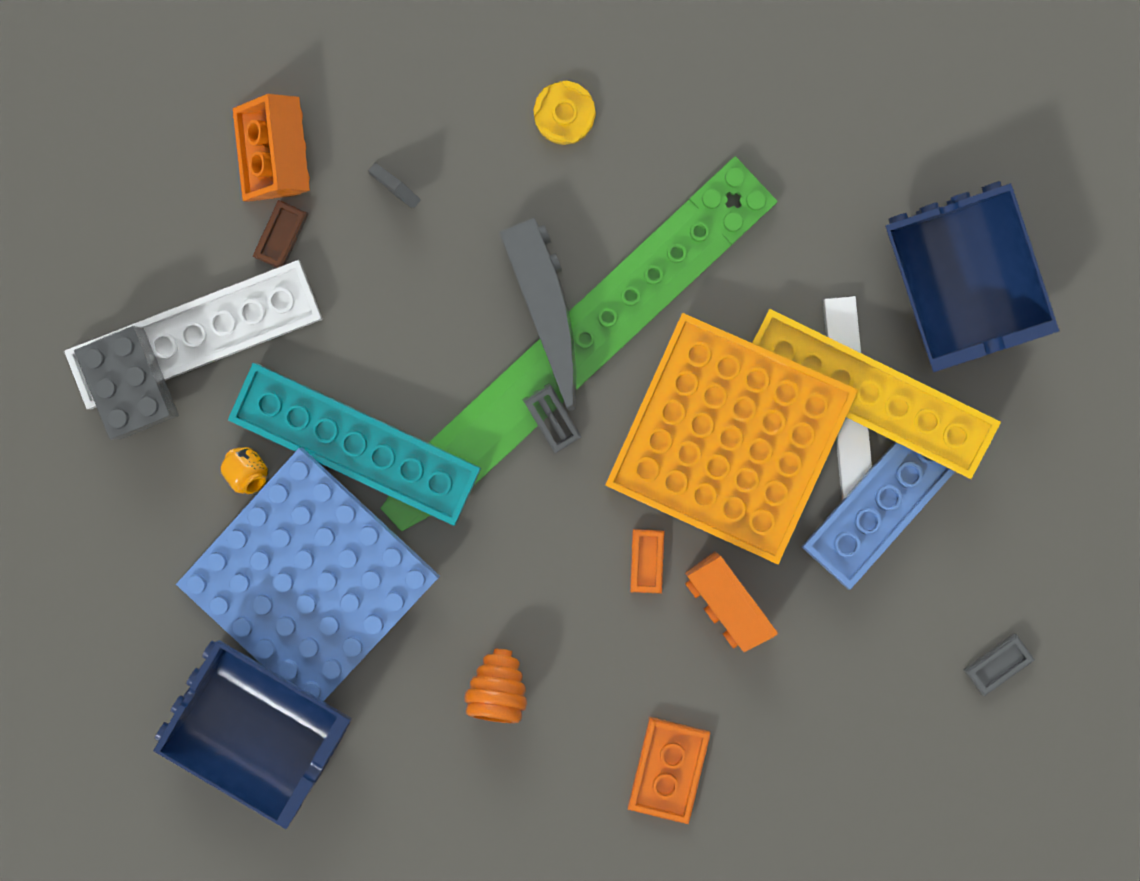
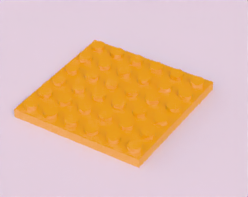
(731, 438)

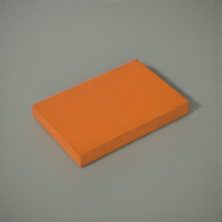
(668, 770)

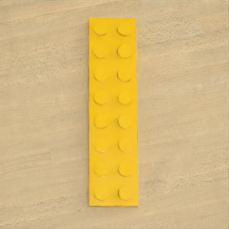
(886, 398)

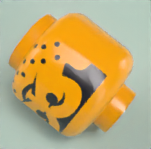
(244, 470)

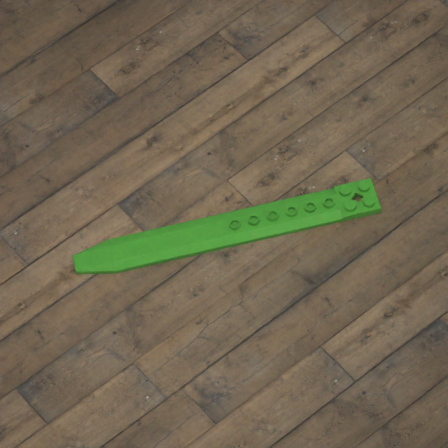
(604, 321)

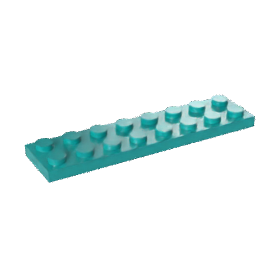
(354, 444)

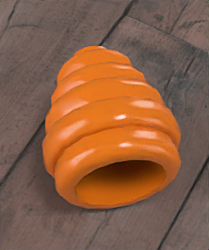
(497, 689)

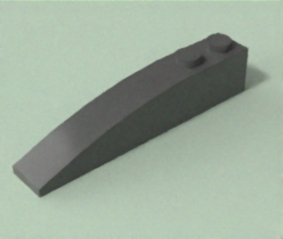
(545, 298)

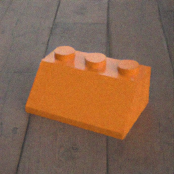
(271, 147)
(729, 603)

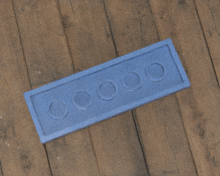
(875, 513)

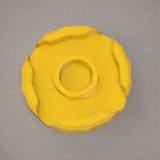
(564, 112)

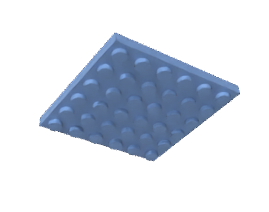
(307, 577)

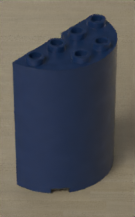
(971, 276)
(251, 733)

